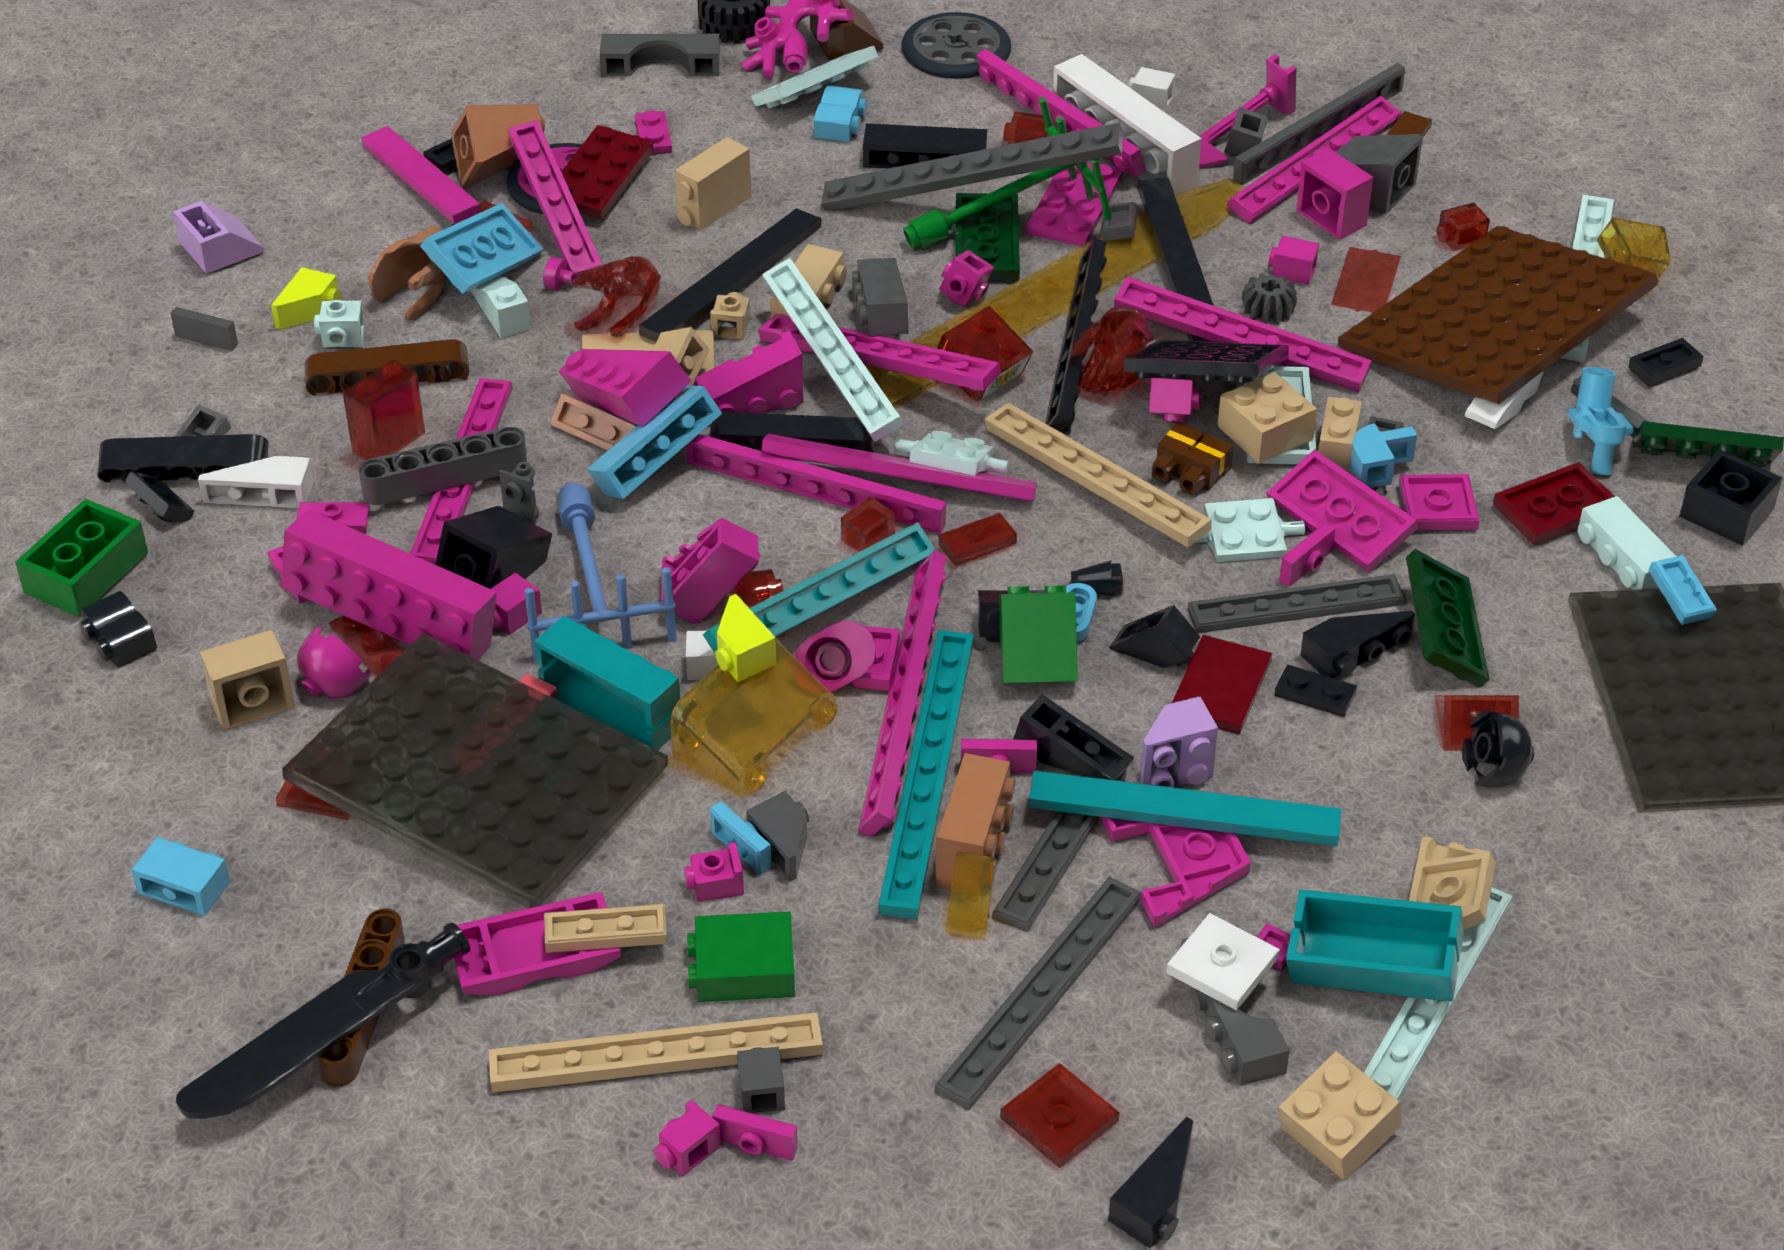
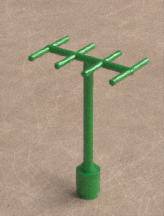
(934, 226)

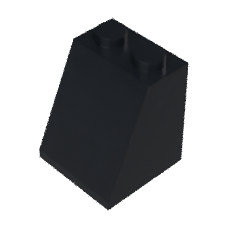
(492, 546)

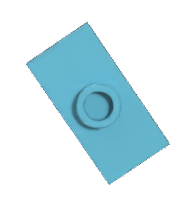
(1682, 589)
(731, 828)

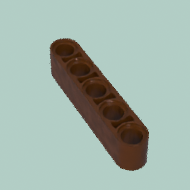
(342, 369)
(377, 940)

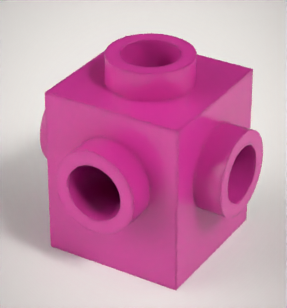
(966, 278)

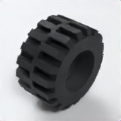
(730, 18)

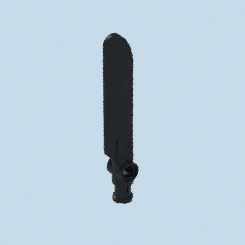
(318, 1026)

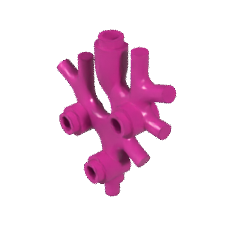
(774, 37)

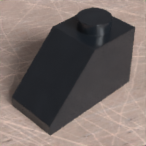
(1158, 638)

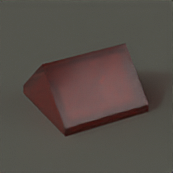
(1458, 710)

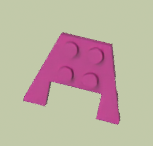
(1196, 859)

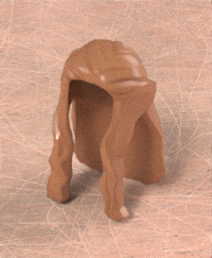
(405, 265)

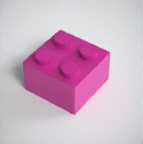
(1334, 193)

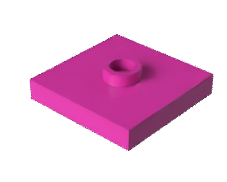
(1440, 501)

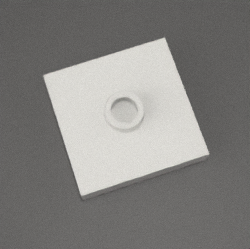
(1222, 961)

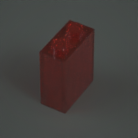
(384, 411)

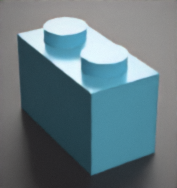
(181, 876)

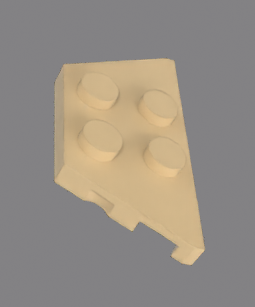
(1454, 878)

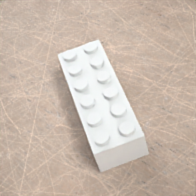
(1164, 143)

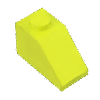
(303, 297)
(743, 642)

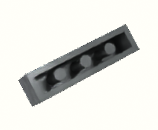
(880, 297)

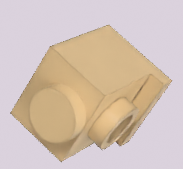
(730, 308)

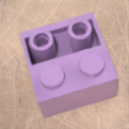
(214, 236)
(1180, 745)

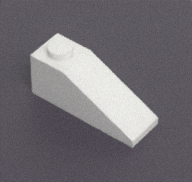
(264, 482)

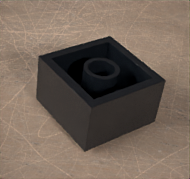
(1730, 497)

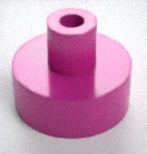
(557, 273)

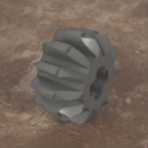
(1269, 297)

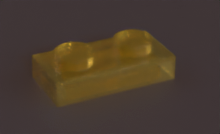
(971, 895)

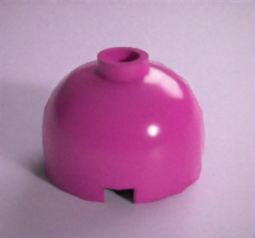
(329, 666)

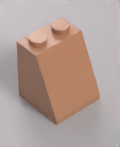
(483, 139)

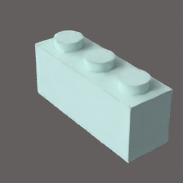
(1622, 541)

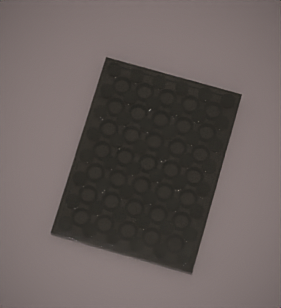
(1693, 701)
(476, 770)

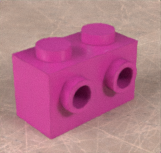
(1174, 399)

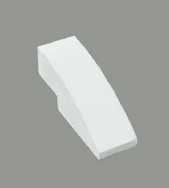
(1497, 414)

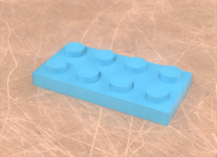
(481, 248)

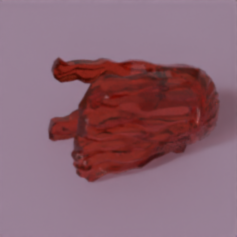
(616, 279)
(1115, 338)

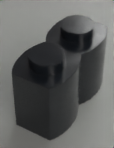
(118, 629)

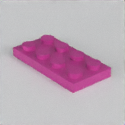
(1066, 212)
(1364, 520)

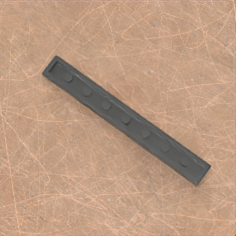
(1311, 127)
(1037, 993)

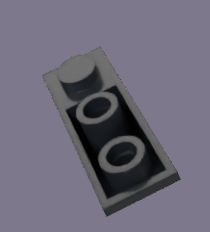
(1348, 641)

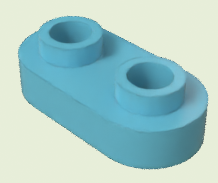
(1084, 613)

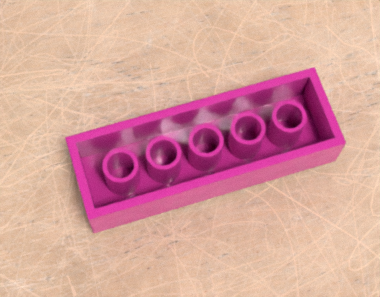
(385, 586)

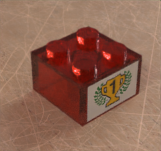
(991, 339)

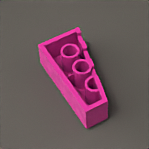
(625, 381)

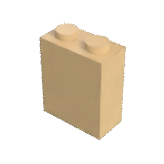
(713, 183)

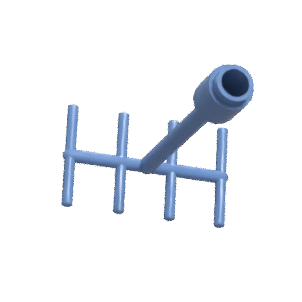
(577, 516)

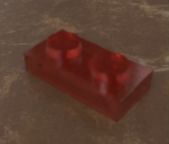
(977, 539)

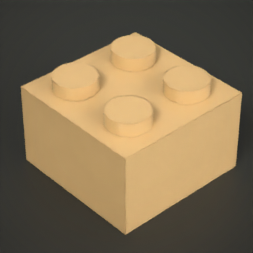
(1267, 417)
(247, 679)
(1340, 1115)

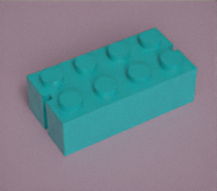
(608, 681)
(1375, 945)

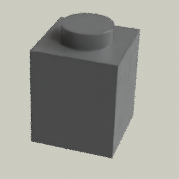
(1245, 131)
(761, 1080)

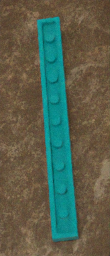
(926, 776)

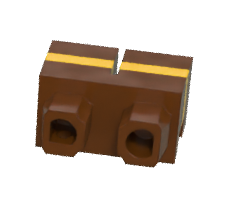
(1191, 458)

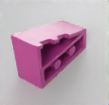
(760, 382)
(710, 568)

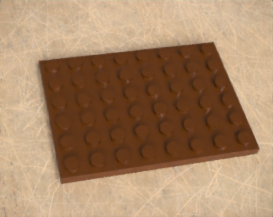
(1498, 313)

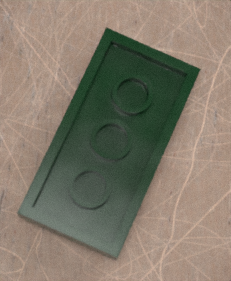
(991, 235)
(1690, 441)
(1447, 618)

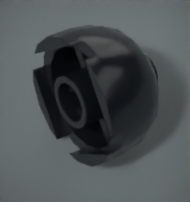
(1500, 742)

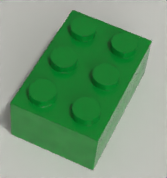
(82, 557)

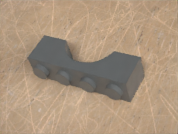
(627, 52)
(1249, 1044)

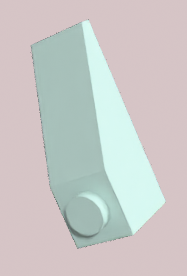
(504, 306)

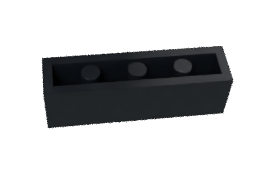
(904, 145)

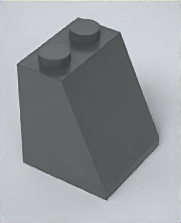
(1391, 162)

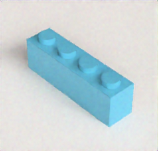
(654, 444)

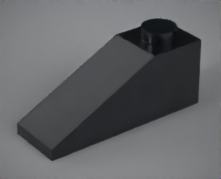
(1070, 743)
(1151, 1195)

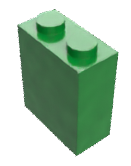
(1038, 635)
(742, 956)

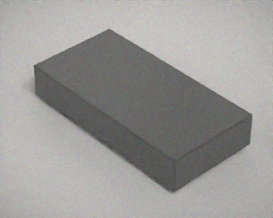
(1122, 223)
(204, 328)

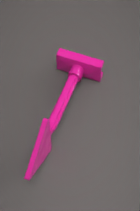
(1278, 92)

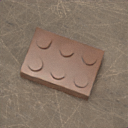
(975, 814)

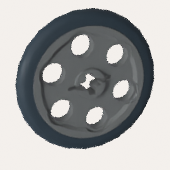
(953, 44)

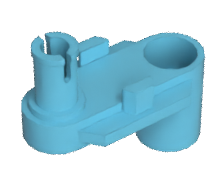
(1598, 418)

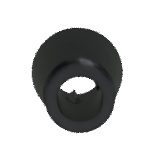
(1103, 577)

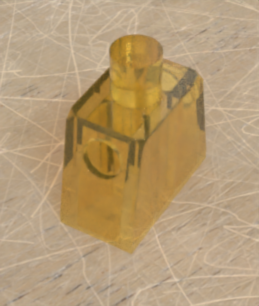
(1636, 245)

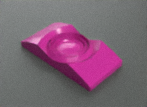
(512, 953)

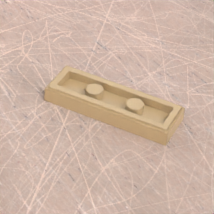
(605, 928)

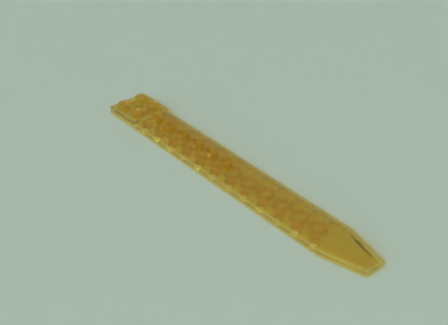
(1050, 289)

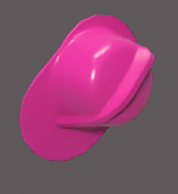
(838, 654)

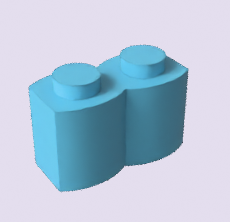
(839, 113)

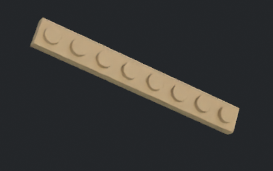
(1099, 475)
(650, 1052)

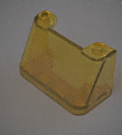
(733, 726)

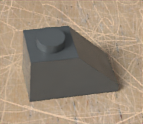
(784, 826)

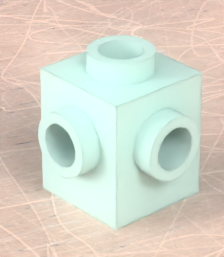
(340, 323)

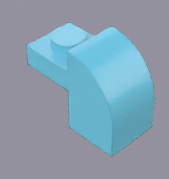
(1377, 452)

